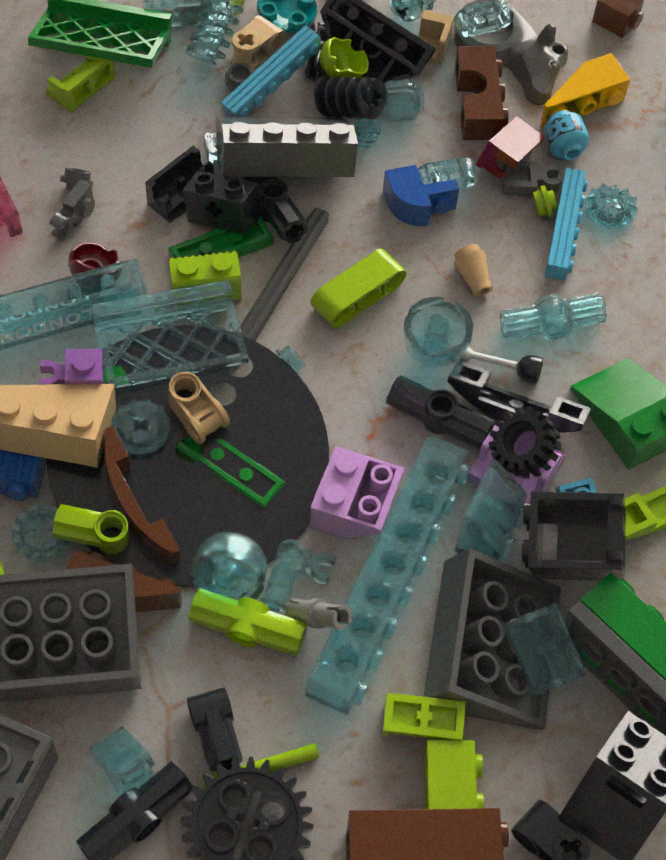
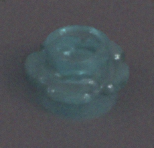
(366, 132)
(291, 358)

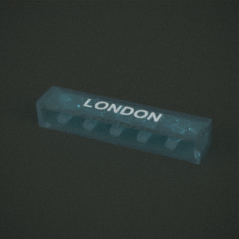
(65, 302)

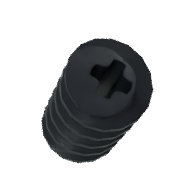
(350, 97)

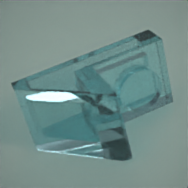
(123, 760)

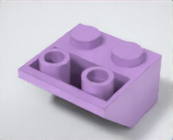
(354, 495)

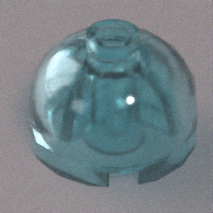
(437, 332)
(230, 566)

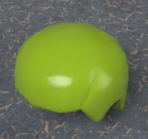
(341, 60)

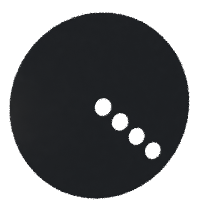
(270, 422)

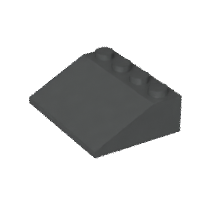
(286, 146)
(68, 633)
(470, 646)

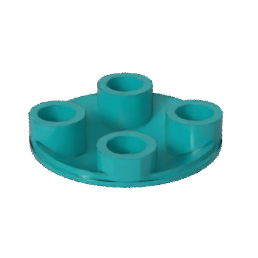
(288, 14)

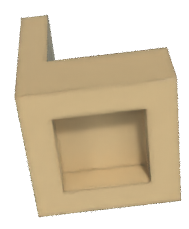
(437, 31)

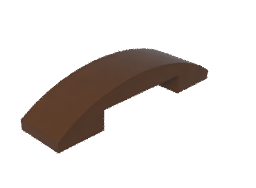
(154, 535)

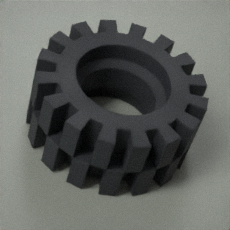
(510, 431)

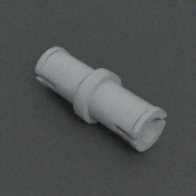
(319, 613)

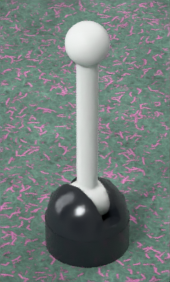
(527, 368)

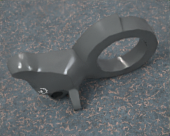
(531, 58)

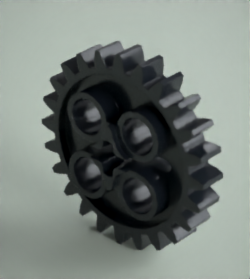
(212, 813)

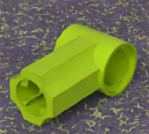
(87, 528)

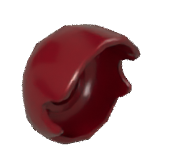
(90, 256)

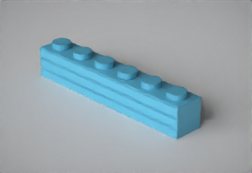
(272, 73)
(565, 224)

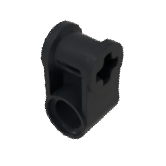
(547, 835)

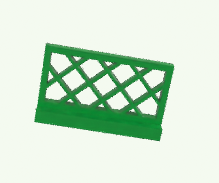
(114, 21)

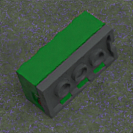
(623, 646)

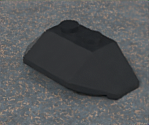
(390, 48)

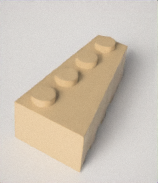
(57, 420)

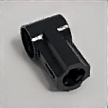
(213, 719)

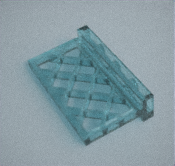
(156, 310)

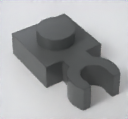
(526, 178)
(76, 206)

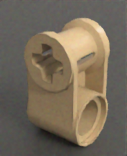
(256, 42)
(198, 413)

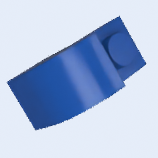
(412, 200)

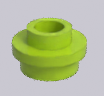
(545, 202)

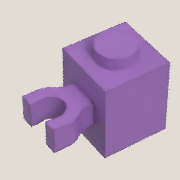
(80, 367)

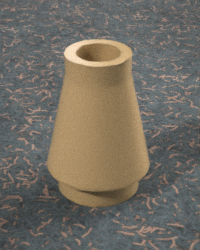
(473, 267)

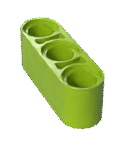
(358, 288)

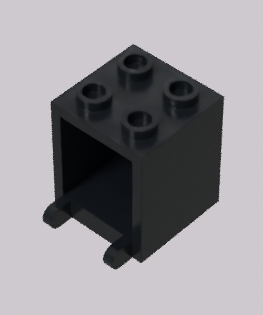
(587, 538)
(622, 790)

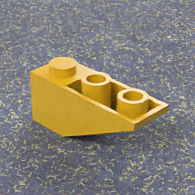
(590, 88)

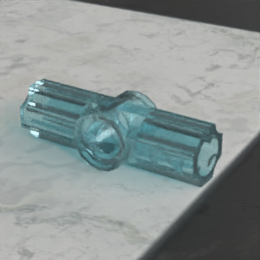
(553, 316)

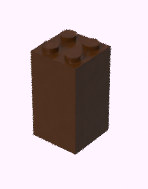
(426, 834)

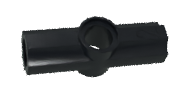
(279, 208)
(422, 402)
(135, 814)

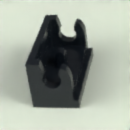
(166, 186)

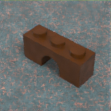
(479, 72)

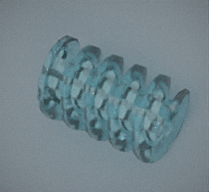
(212, 30)

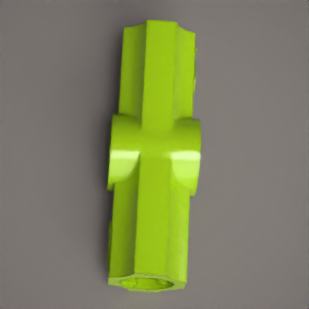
(247, 622)

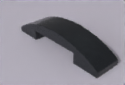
(473, 386)

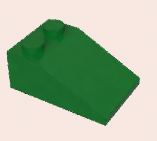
(627, 410)

